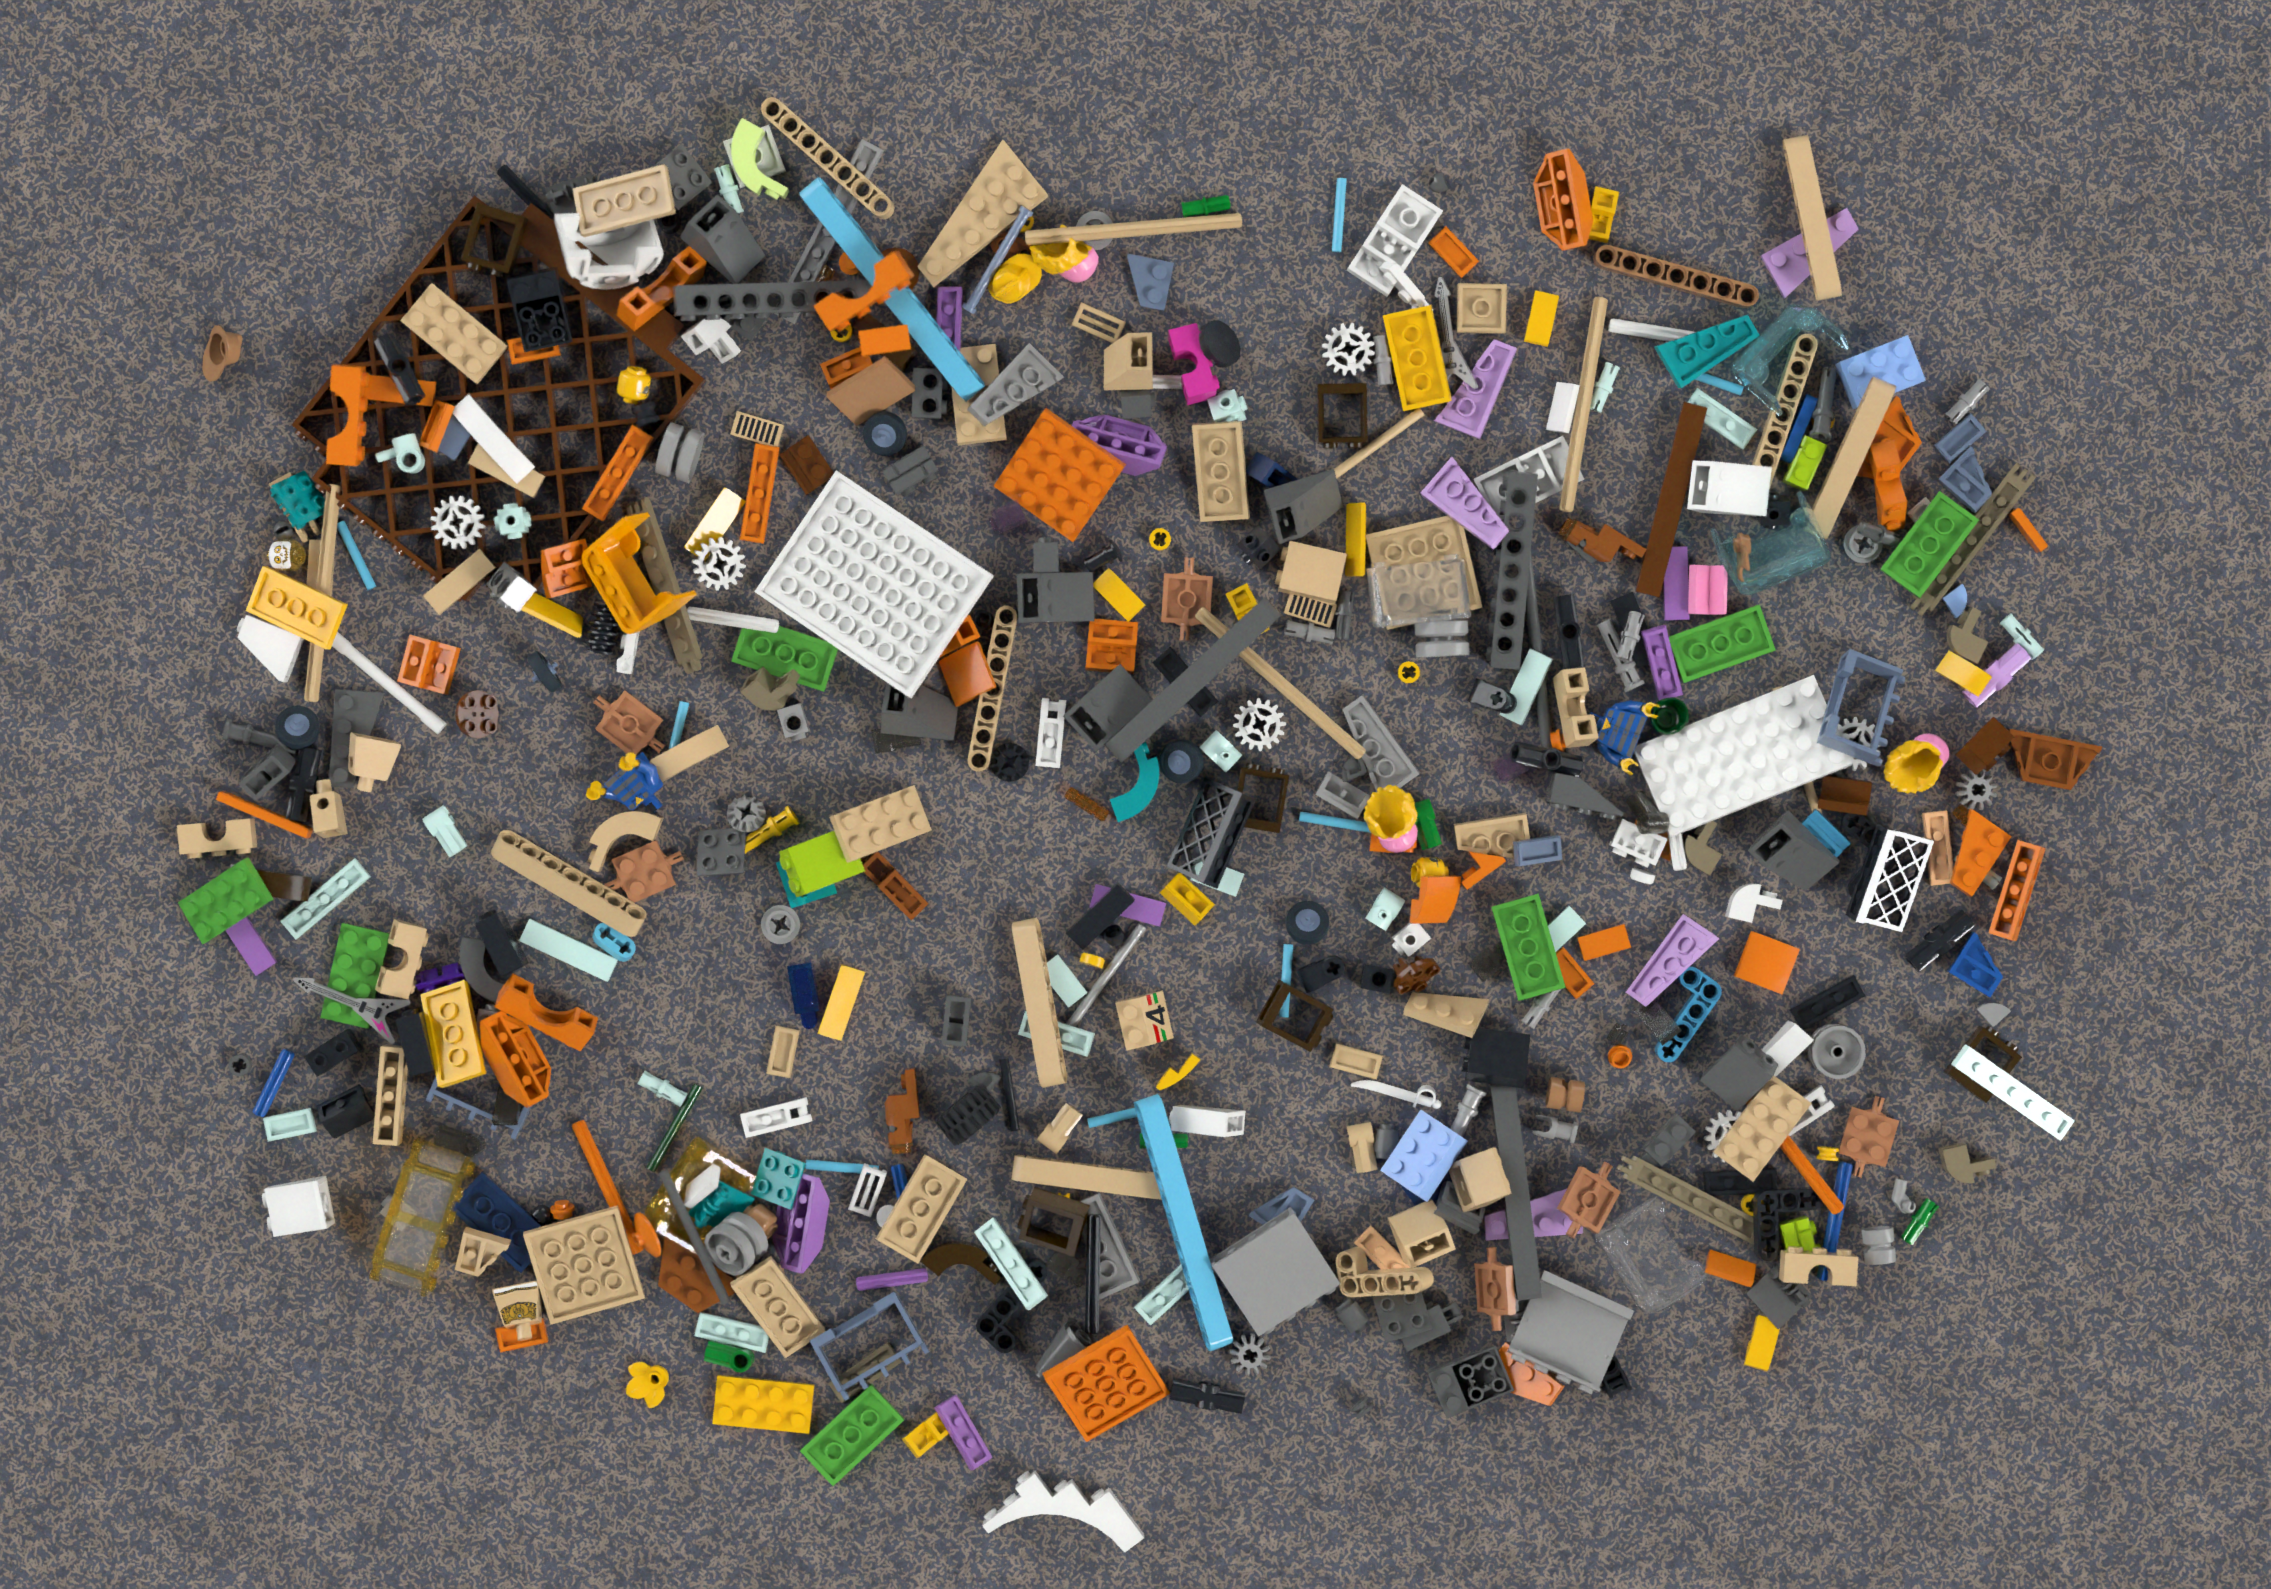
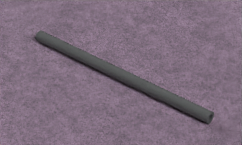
(1536, 644)

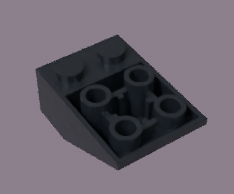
(540, 309)

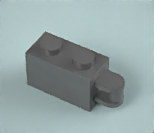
(1667, 1140)
(1438, 1321)

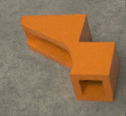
(1889, 492)

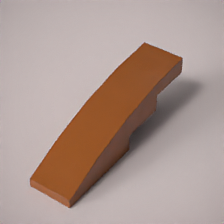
(893, 884)

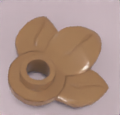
(1742, 548)

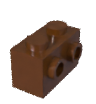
(1985, 746)

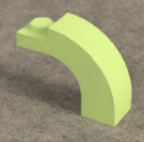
(743, 152)

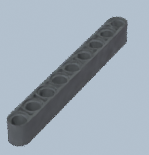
(1193, 679)
(1517, 1204)

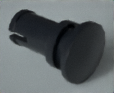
(1105, 556)

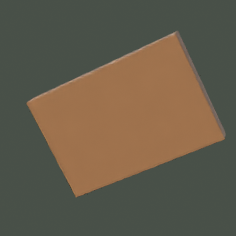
(870, 391)

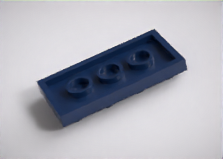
(494, 1211)

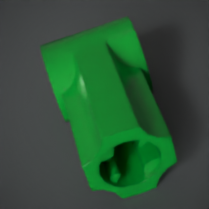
(1427, 830)
(726, 1356)

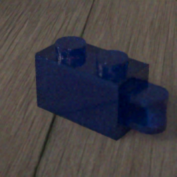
(804, 992)

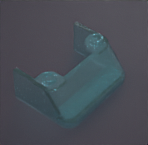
(1751, 365)
(1778, 554)

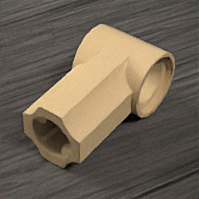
(1057, 1131)
(1362, 1141)

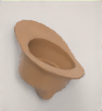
(220, 351)

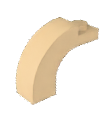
(689, 753)
(632, 822)

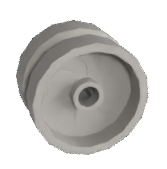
(675, 451)
(1441, 638)
(1850, 1053)
(736, 1243)

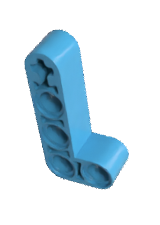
(1683, 1017)

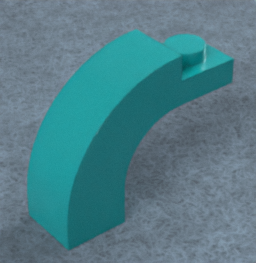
(1141, 794)

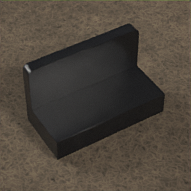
(345, 1111)

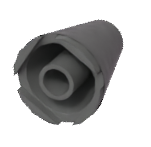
(1065, 1344)

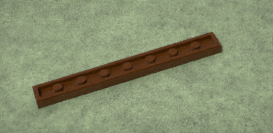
(1671, 499)

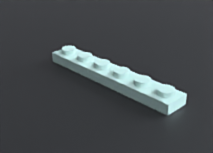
(2012, 1092)

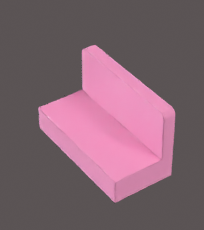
(1707, 590)

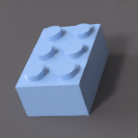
(1890, 362)
(1423, 1155)

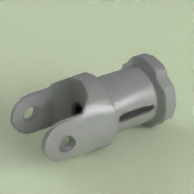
(1558, 1129)

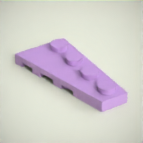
(1789, 261)
(1472, 407)
(1461, 501)
(1674, 955)
(1545, 1217)

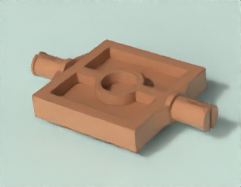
(1184, 596)
(629, 724)
(644, 871)
(1868, 1136)
(1588, 1200)
(1495, 1288)

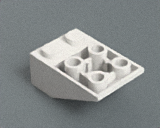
(1729, 488)

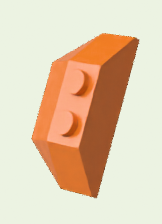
(1563, 200)
(515, 1058)

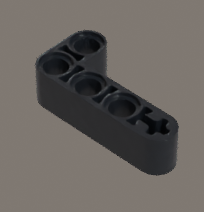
(999, 1318)

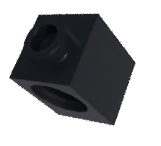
(1367, 974)

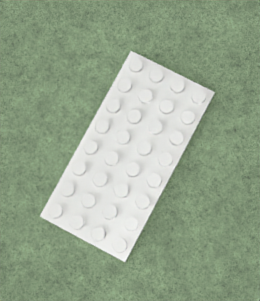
(1739, 756)

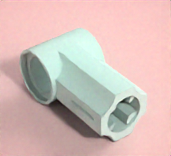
(443, 828)

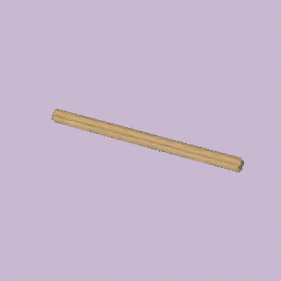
(1132, 229)
(1583, 404)
(323, 584)
(1286, 688)

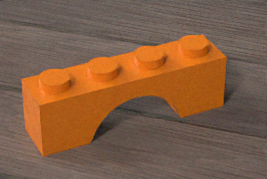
(890, 274)
(645, 303)
(349, 384)
(570, 1026)

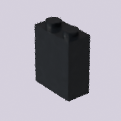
(501, 942)
(415, 1041)
(1496, 1057)

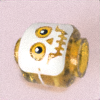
(286, 555)

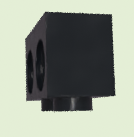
(333, 1052)

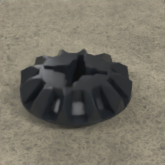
(1021, 762)

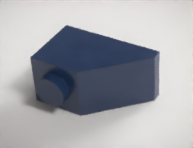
(1268, 472)

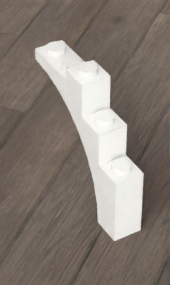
(1068, 1500)

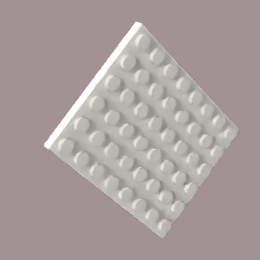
(874, 584)

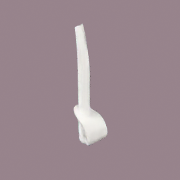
(1401, 1093)

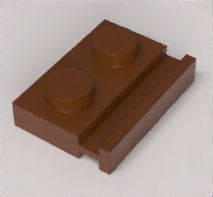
(807, 465)

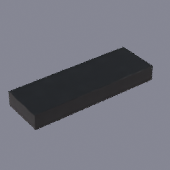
(1621, 608)
(1172, 667)
(1100, 916)
(1827, 1002)
(1735, 1183)

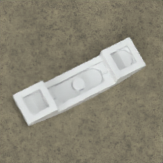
(492, 439)

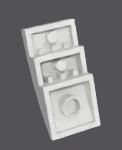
(1394, 238)
(1545, 460)

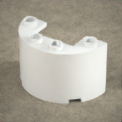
(626, 250)

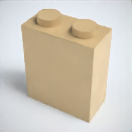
(1310, 572)

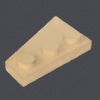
(1492, 834)
(1448, 1012)

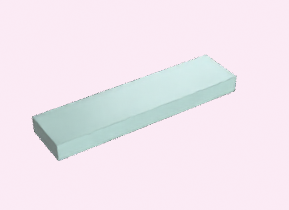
(325, 898)
(568, 950)
(1011, 1263)

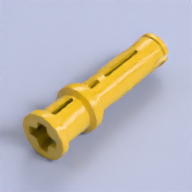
(774, 826)

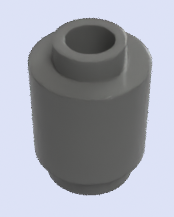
(1385, 1140)
(1352, 1315)

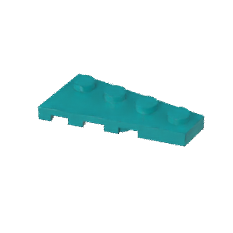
(1700, 351)

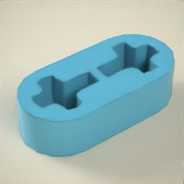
(613, 944)

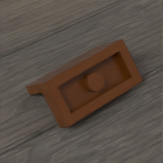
(1845, 795)

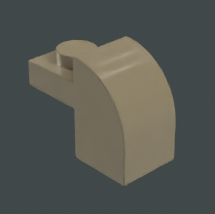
(1962, 641)
(768, 692)
(1697, 852)
(1958, 1165)

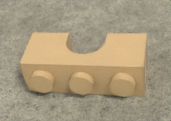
(1570, 693)
(239, 835)
(400, 979)
(1796, 1265)

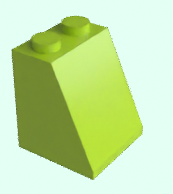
(817, 864)

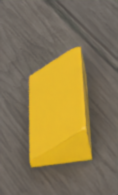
(1187, 898)

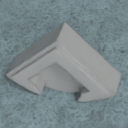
(1993, 1012)

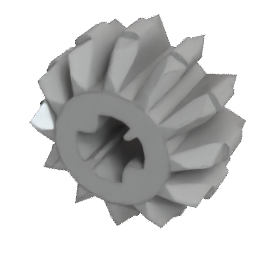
(1976, 799)
(1255, 1347)

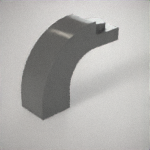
(475, 968)

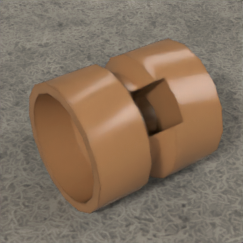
(1565, 1094)

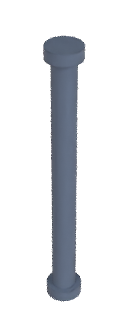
(997, 259)

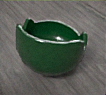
(1671, 716)

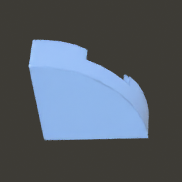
(1956, 600)

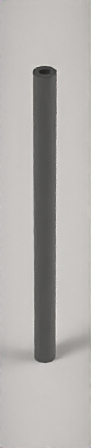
(694, 1237)

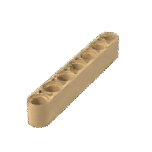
(821, 148)
(1812, 218)
(1788, 404)
(1852, 453)
(994, 701)
(568, 883)
(1039, 1002)
(1085, 1176)

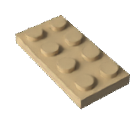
(624, 200)
(454, 333)
(968, 428)
(1220, 471)
(880, 823)
(1762, 1127)
(921, 1209)
(777, 1306)

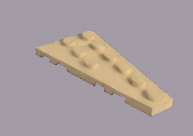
(983, 213)

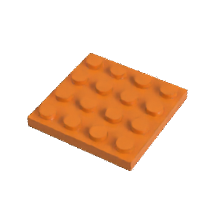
(1059, 475)
(1106, 1383)

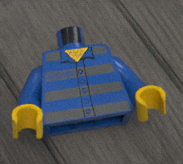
(1620, 731)
(631, 785)

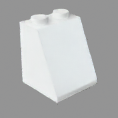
(298, 1206)

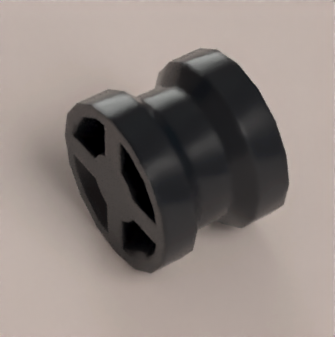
(645, 414)

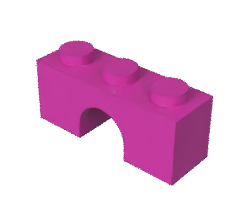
(1200, 383)

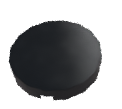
(1219, 343)

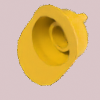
(1015, 278)

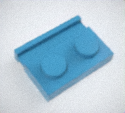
(1826, 832)

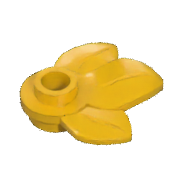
(644, 1385)

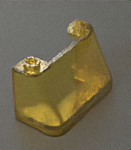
(691, 1164)

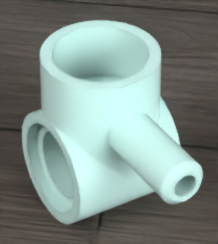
(402, 448)
(1220, 751)
(1385, 908)

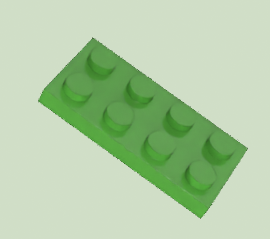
(1929, 544)
(1721, 643)
(787, 651)
(225, 900)
(1528, 947)
(355, 971)
(852, 1434)

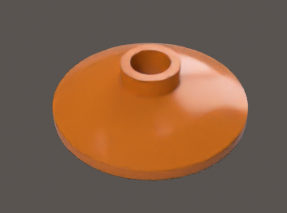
(646, 1235)

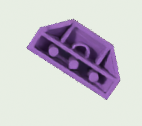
(1128, 441)
(803, 1227)

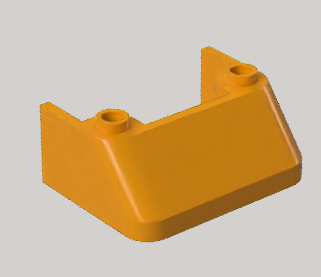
(622, 582)

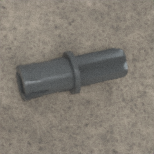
(1879, 534)
(1344, 614)

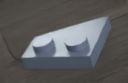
(1151, 280)
(1967, 481)
(1291, 1198)

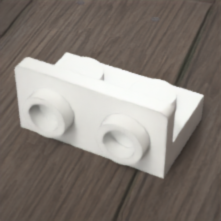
(1644, 847)

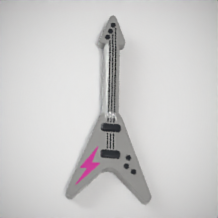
(1452, 356)
(370, 1009)

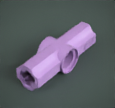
(2001, 673)

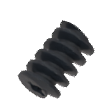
(602, 631)

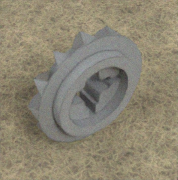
(1095, 218)
(1851, 547)
(750, 822)
(769, 927)

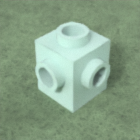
(1227, 406)
(521, 524)

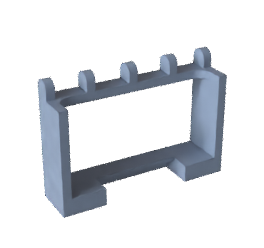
(1830, 721)
(434, 1090)
(832, 1334)

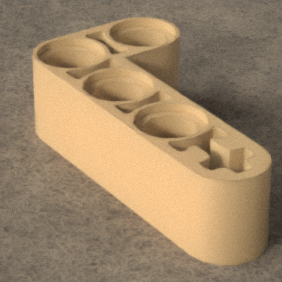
(1385, 1278)

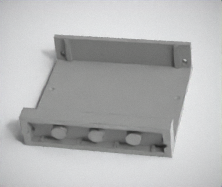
(1274, 1272)
(1569, 1332)

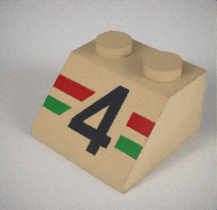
(1144, 1020)

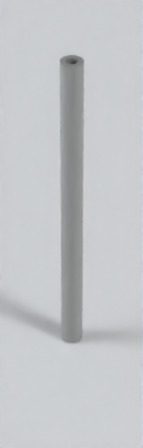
(1106, 975)

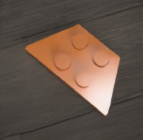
(1897, 427)

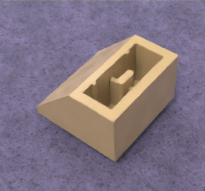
(1129, 363)
(1479, 1180)
(1420, 1234)

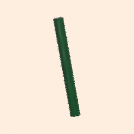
(674, 1127)

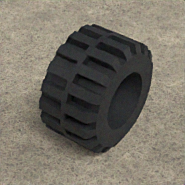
(968, 1114)

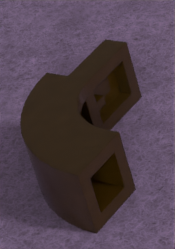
(285, 885)
(964, 1253)

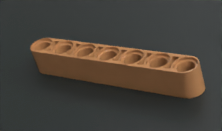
(1687, 273)

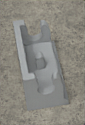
(1342, 795)

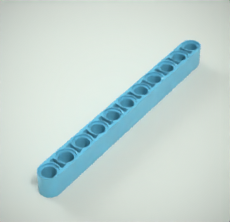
(902, 303)
(1183, 1222)

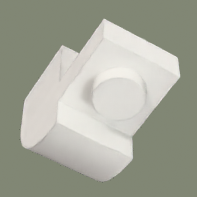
(711, 335)
(1744, 902)

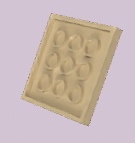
(1424, 543)
(584, 1265)

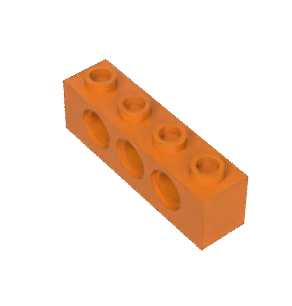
(2017, 890)

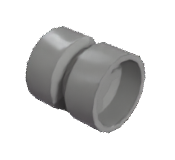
(1878, 1245)

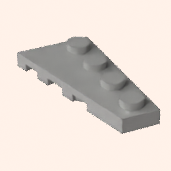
(1018, 382)
(1383, 755)
(1115, 1264)

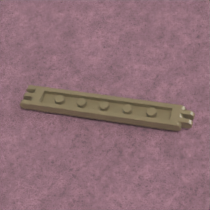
(1989, 517)
(664, 579)
(1691, 1199)

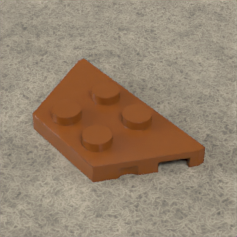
(2051, 759)
(686, 1278)

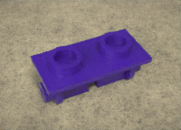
(430, 979)

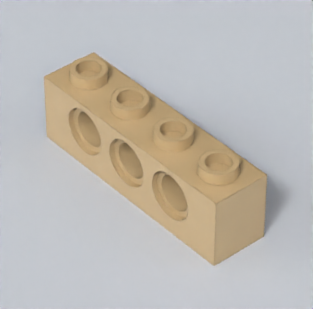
(390, 1096)

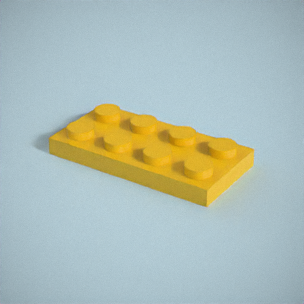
(1417, 357)
(296, 607)
(453, 1034)
(763, 1404)

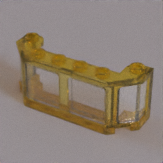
(420, 1217)

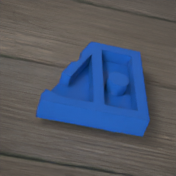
(1976, 967)

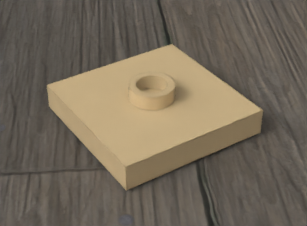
(1481, 308)

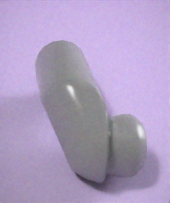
(1900, 1199)

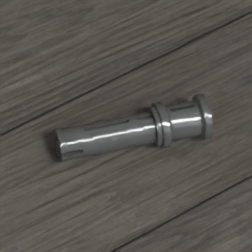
(1823, 415)
(248, 735)

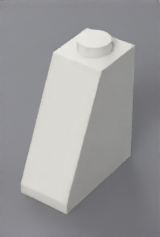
(271, 645)
(1787, 1045)
(1207, 1120)

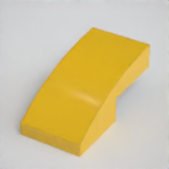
(1603, 210)
(1541, 318)
(1118, 594)
(1242, 601)
(1963, 673)
(1172, 1076)
(1762, 1344)
(925, 1435)

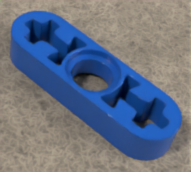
(1800, 424)

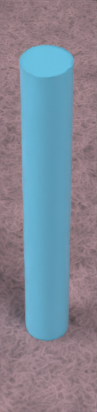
(1339, 215)
(1720, 383)
(355, 555)
(679, 724)
(1333, 821)
(1286, 976)
(1111, 1117)
(836, 1166)

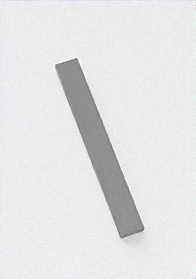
(822, 242)

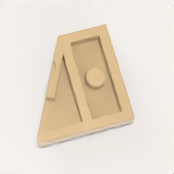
(478, 1251)

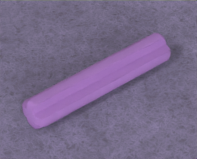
(892, 1279)

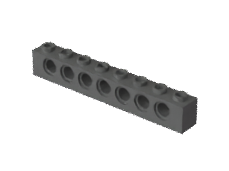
(684, 296)
(1511, 657)

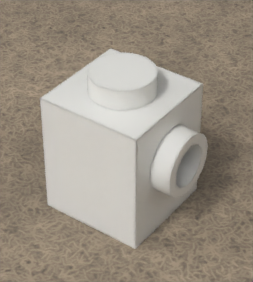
(1410, 939)

